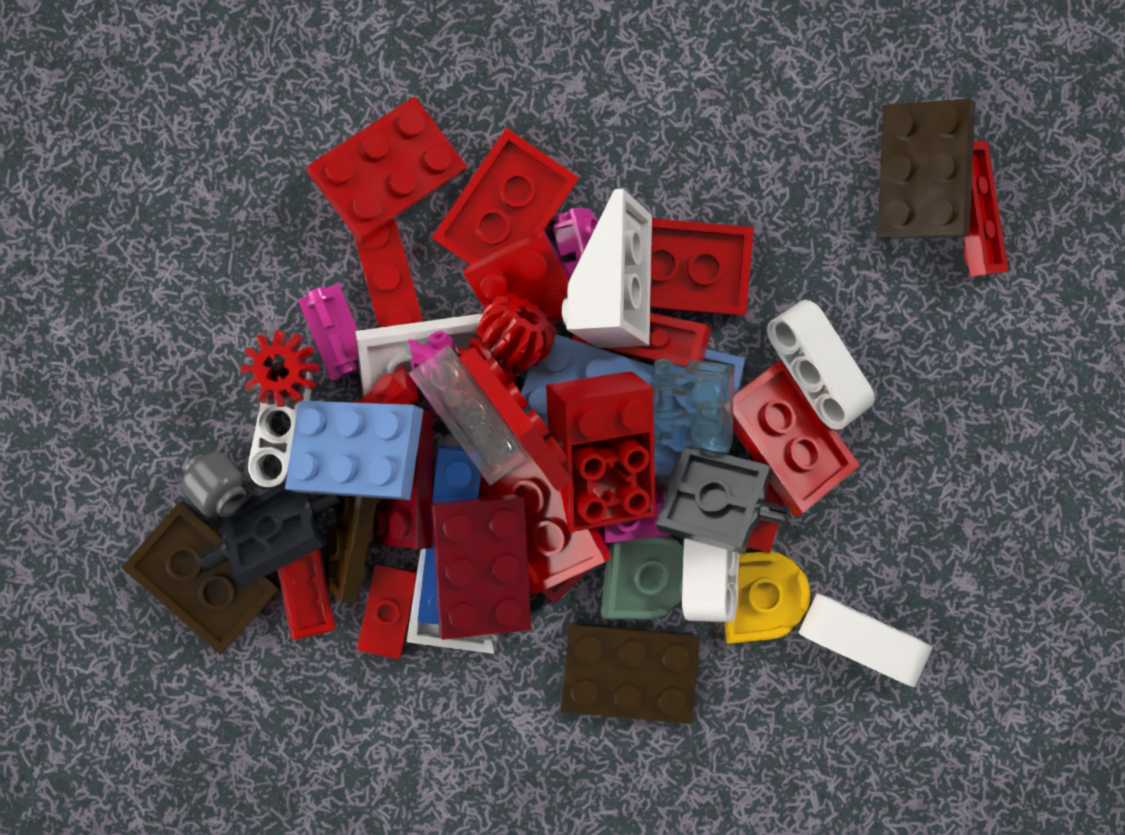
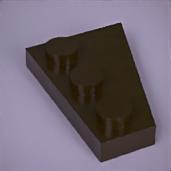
(348, 546)

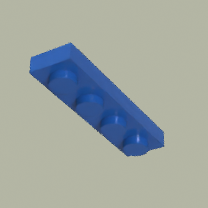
(454, 479)

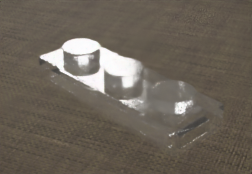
(469, 415)

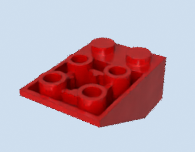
(609, 446)

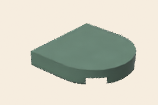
(642, 578)

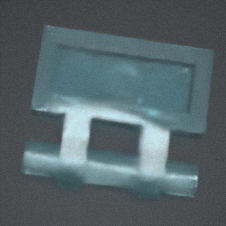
(708, 404)

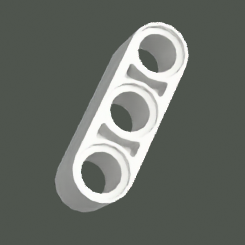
(820, 364)
(268, 442)
(709, 582)
(865, 640)

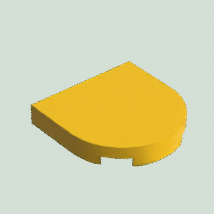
(770, 597)

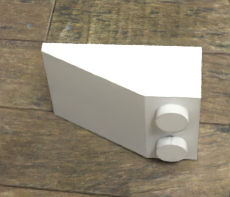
(613, 278)

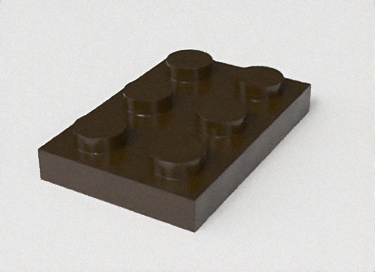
(926, 169)
(206, 601)
(630, 673)

